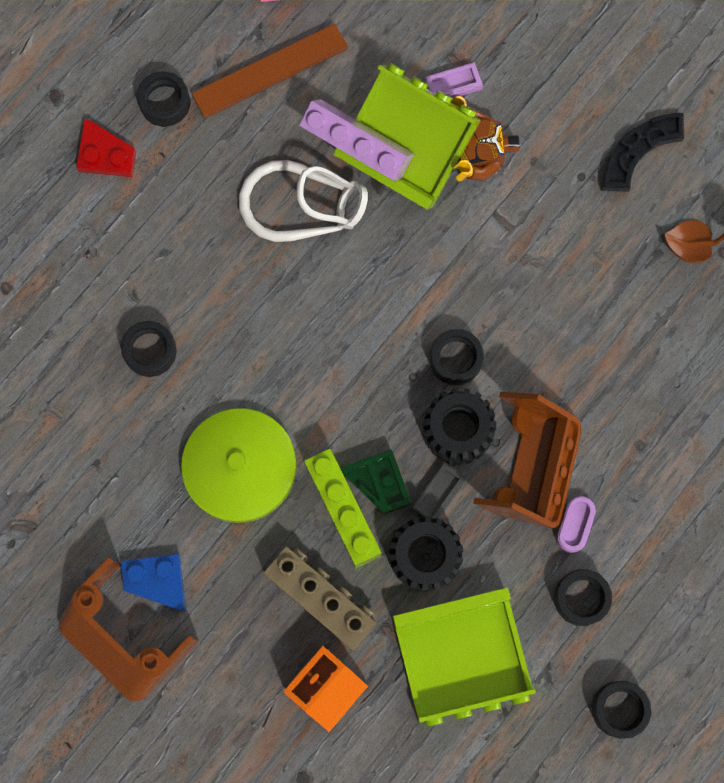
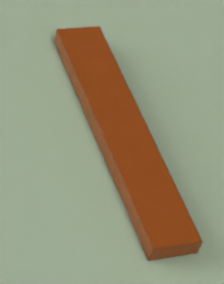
(269, 71)

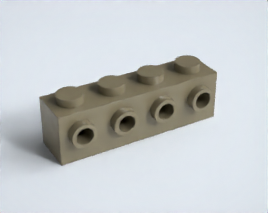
(319, 598)

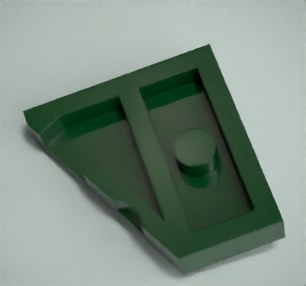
(379, 481)

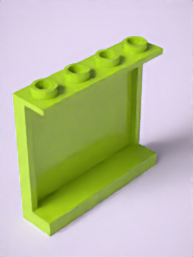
(420, 123)
(463, 657)

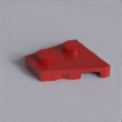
(104, 153)

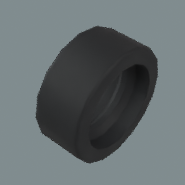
(157, 80)
(144, 328)
(453, 336)
(604, 591)
(643, 704)

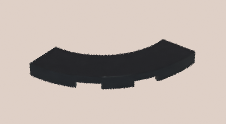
(636, 145)

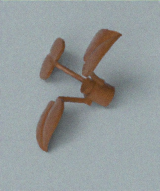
(692, 241)

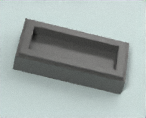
(439, 492)

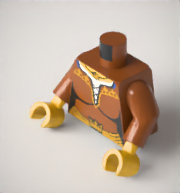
(485, 149)

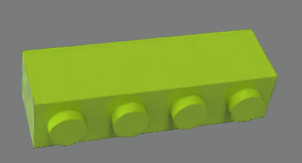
(343, 508)

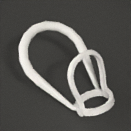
(316, 173)

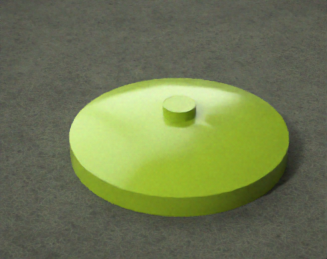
(239, 465)

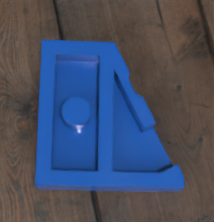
(156, 580)

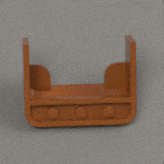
(542, 462)
(129, 675)

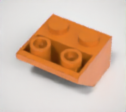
(325, 689)

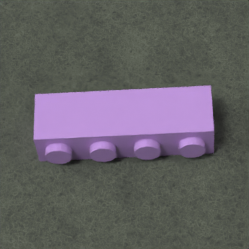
(356, 139)

